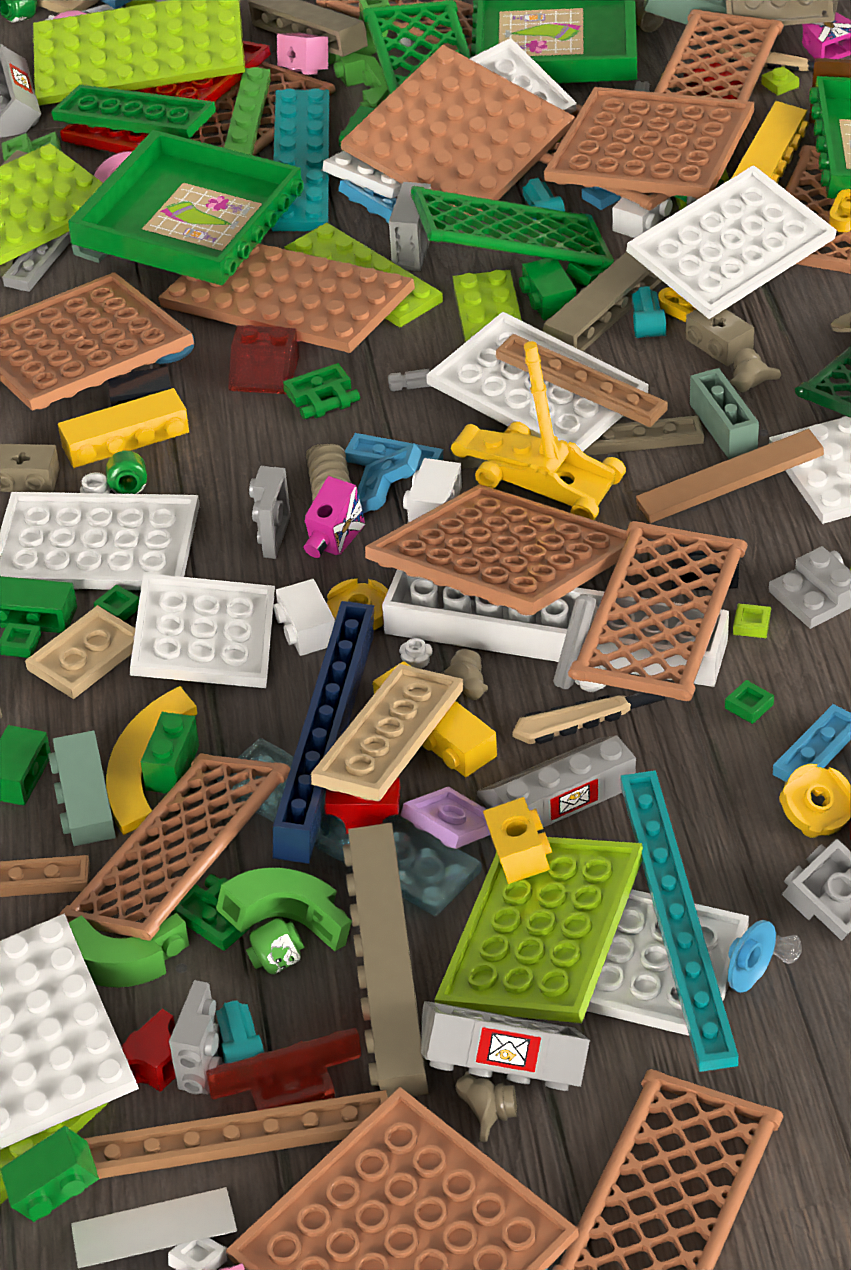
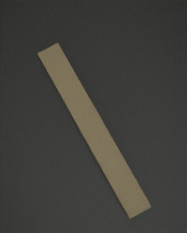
(633, 437)

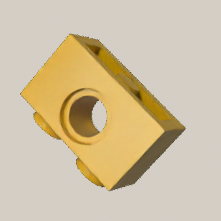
(517, 840)

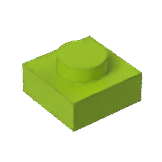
(780, 80)

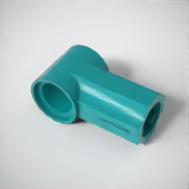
(539, 195)
(647, 315)
(237, 1032)

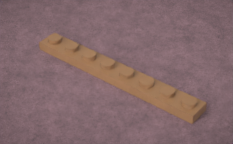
(231, 1135)

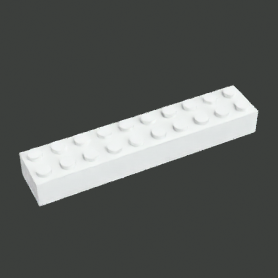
(445, 615)

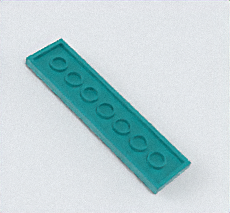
(303, 142)

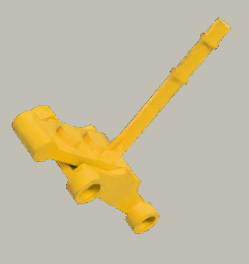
(541, 461)

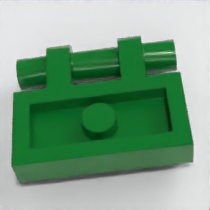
(318, 385)
(201, 916)

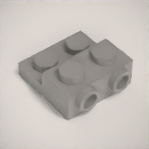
(270, 508)
(815, 588)
(824, 888)
(195, 1040)

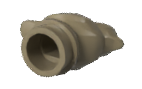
(750, 370)
(467, 666)
(487, 1101)

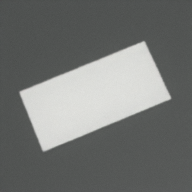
(153, 1227)

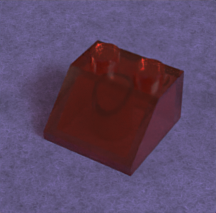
(262, 358)

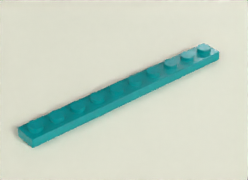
(679, 923)

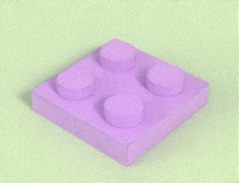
(447, 817)

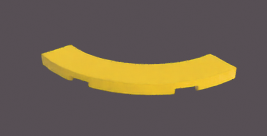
(124, 766)

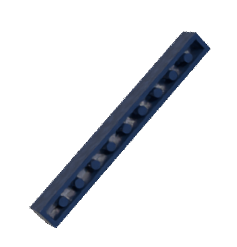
(325, 722)

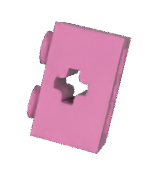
(302, 52)

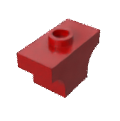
(360, 812)
(150, 1051)

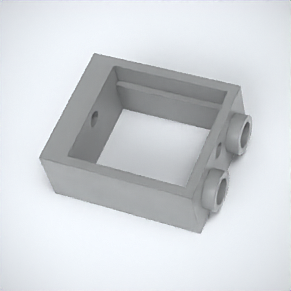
(406, 231)

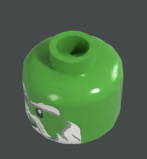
(275, 946)

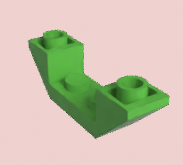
(364, 69)

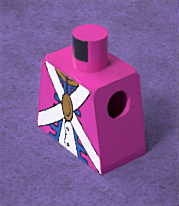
(828, 38)
(333, 518)

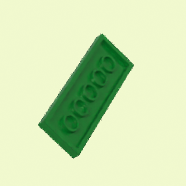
(133, 111)

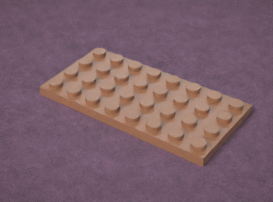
(276, 287)

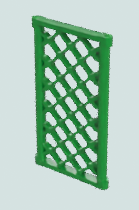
(377, 26)
(473, 237)

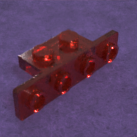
(287, 1074)

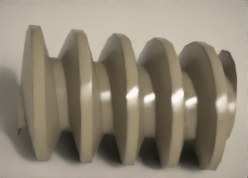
(326, 461)

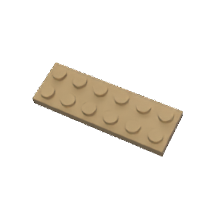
(387, 732)

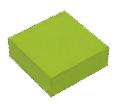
(752, 620)

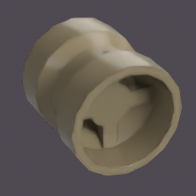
(647, 21)

